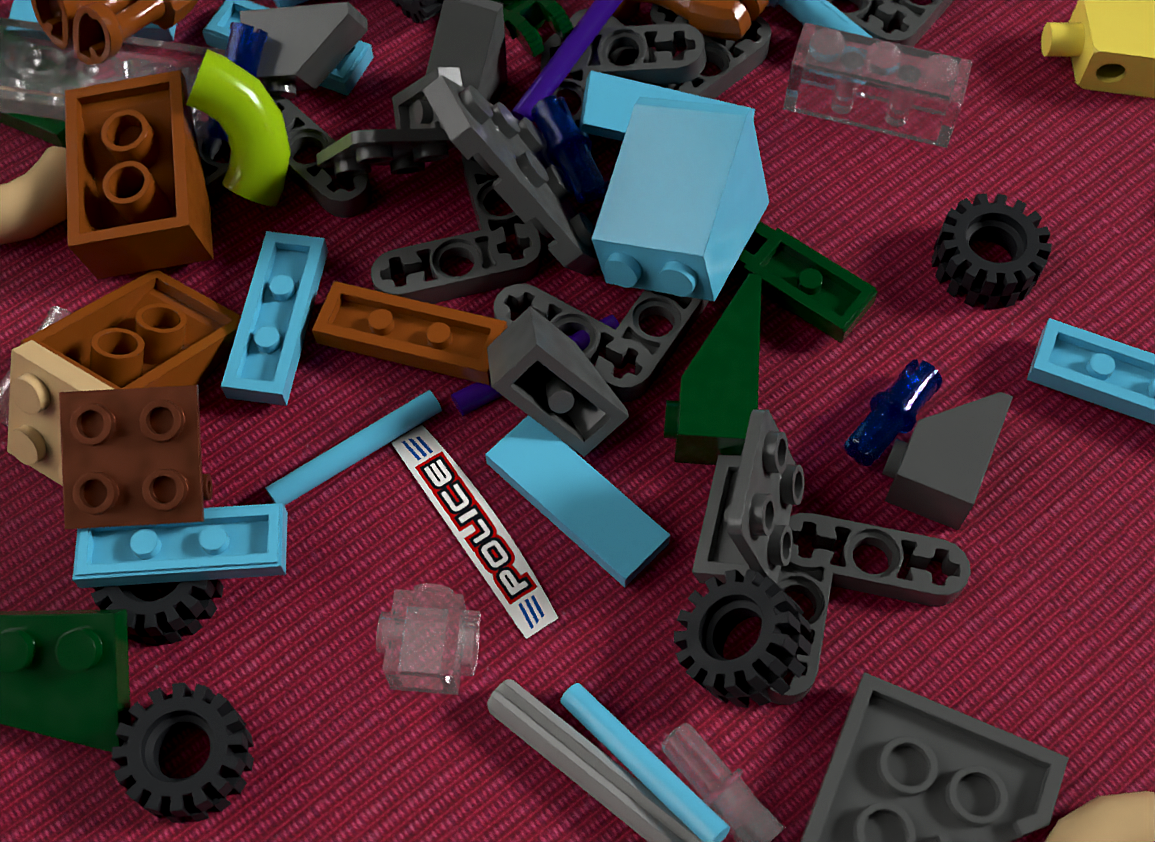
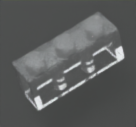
(877, 84)

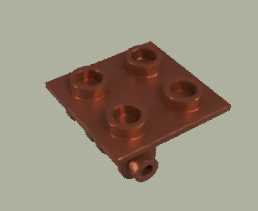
(132, 457)

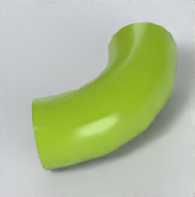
(252, 125)

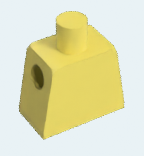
(1108, 45)

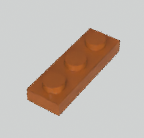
(407, 331)

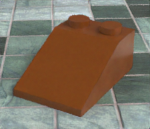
(135, 177)
(145, 335)

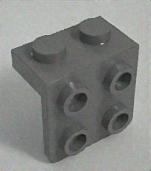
(415, 140)
(751, 506)

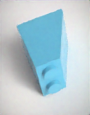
(681, 198)

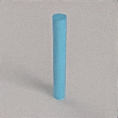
(354, 449)
(644, 765)

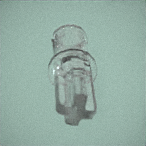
(720, 787)

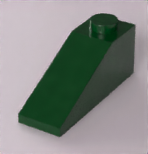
(720, 384)

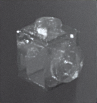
(428, 640)

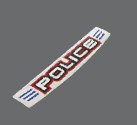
(477, 530)

